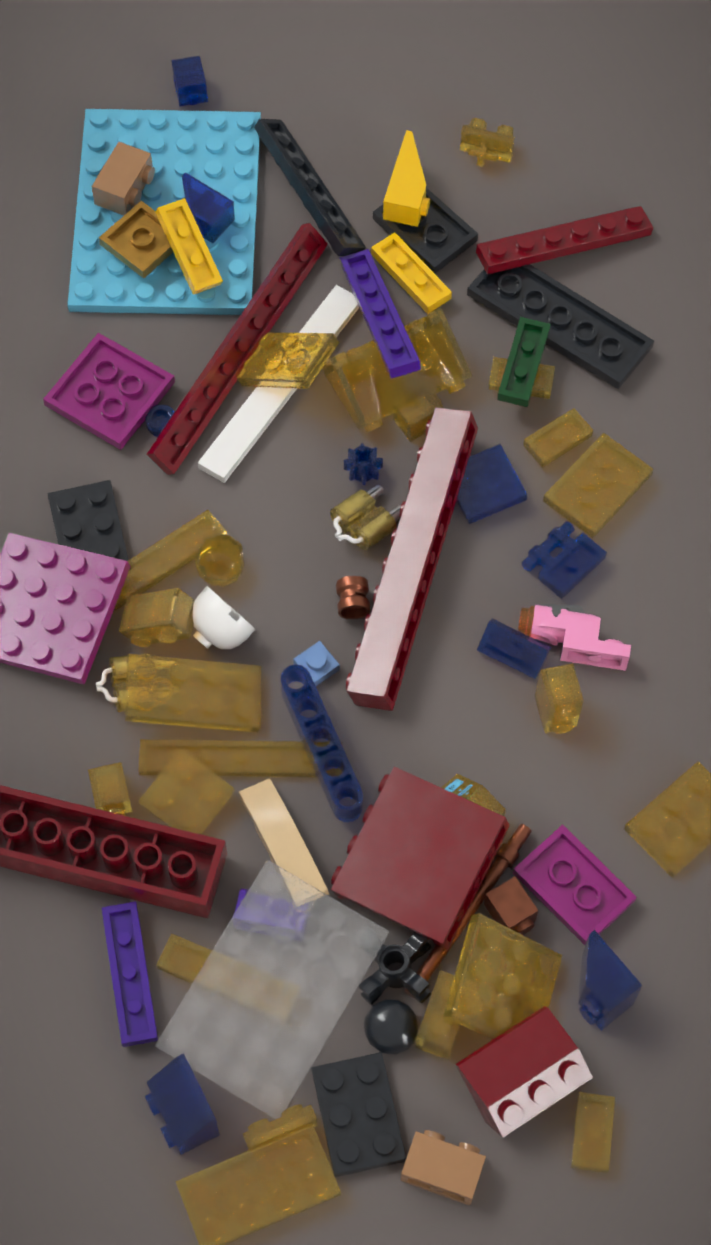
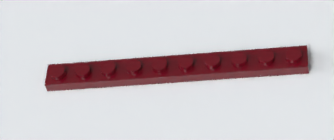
(237, 347)

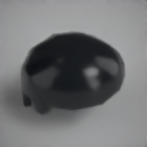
(391, 1026)

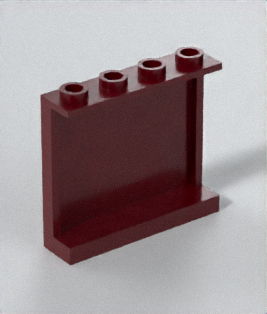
(420, 856)

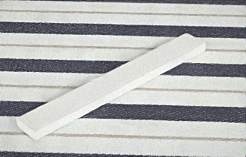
(267, 402)

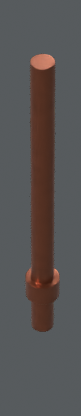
(505, 857)

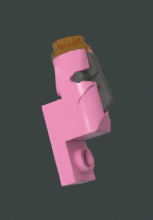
(577, 632)

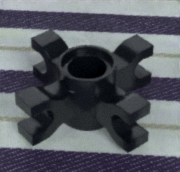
(404, 977)

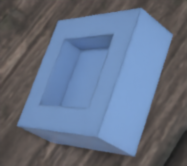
(318, 662)

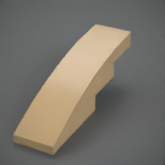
(280, 833)

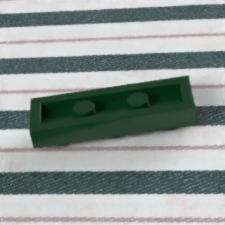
(523, 362)

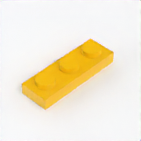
(189, 246)
(411, 273)

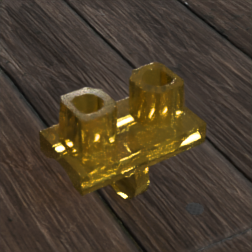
(487, 144)

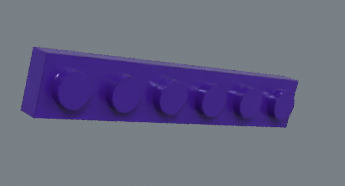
(380, 314)

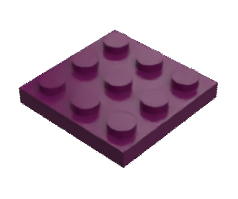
(109, 390)

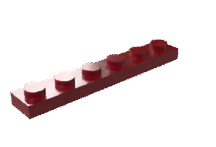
(563, 239)

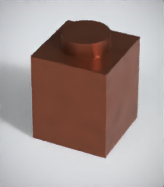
(511, 906)

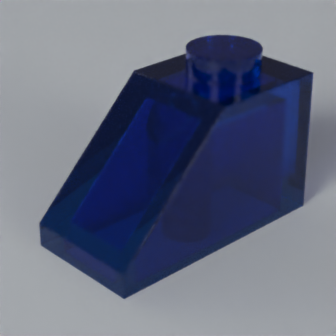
(210, 208)

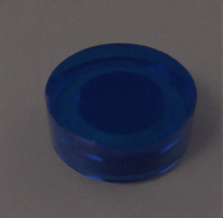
(158, 418)

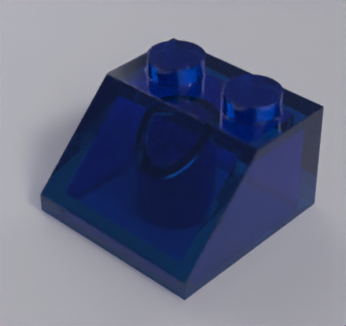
(605, 983)
(182, 1106)

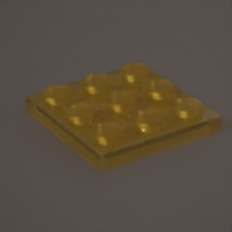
(500, 978)

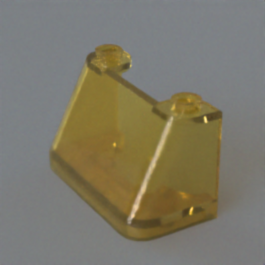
(365, 384)

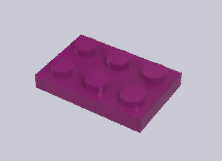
(574, 884)

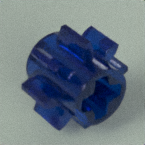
(363, 464)

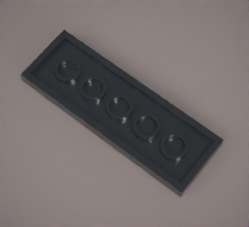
(577, 325)

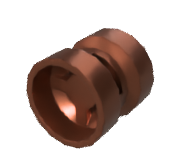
(353, 598)

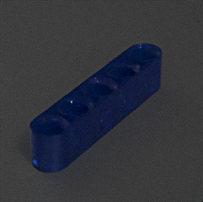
(321, 757)

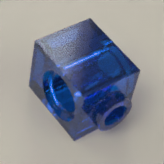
(189, 81)

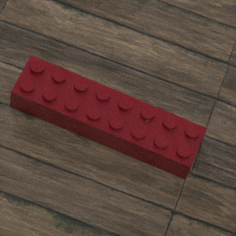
(109, 852)

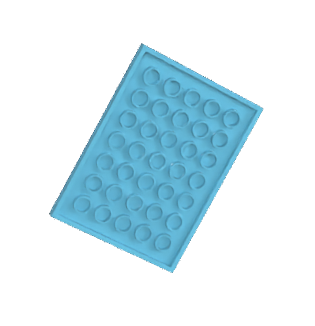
(211, 147)

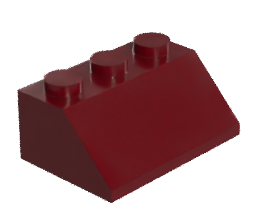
(523, 1071)

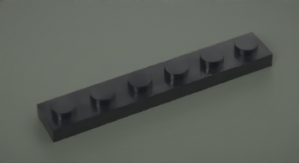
(309, 187)

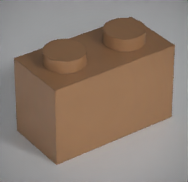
(123, 179)
(443, 1166)

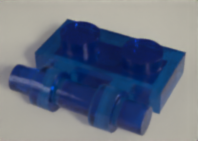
(569, 566)

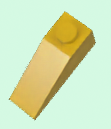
(406, 191)

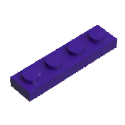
(129, 974)

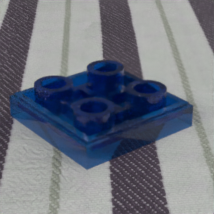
(489, 485)

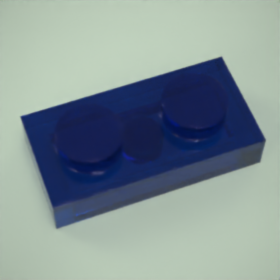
(513, 648)

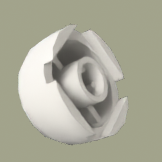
(218, 622)

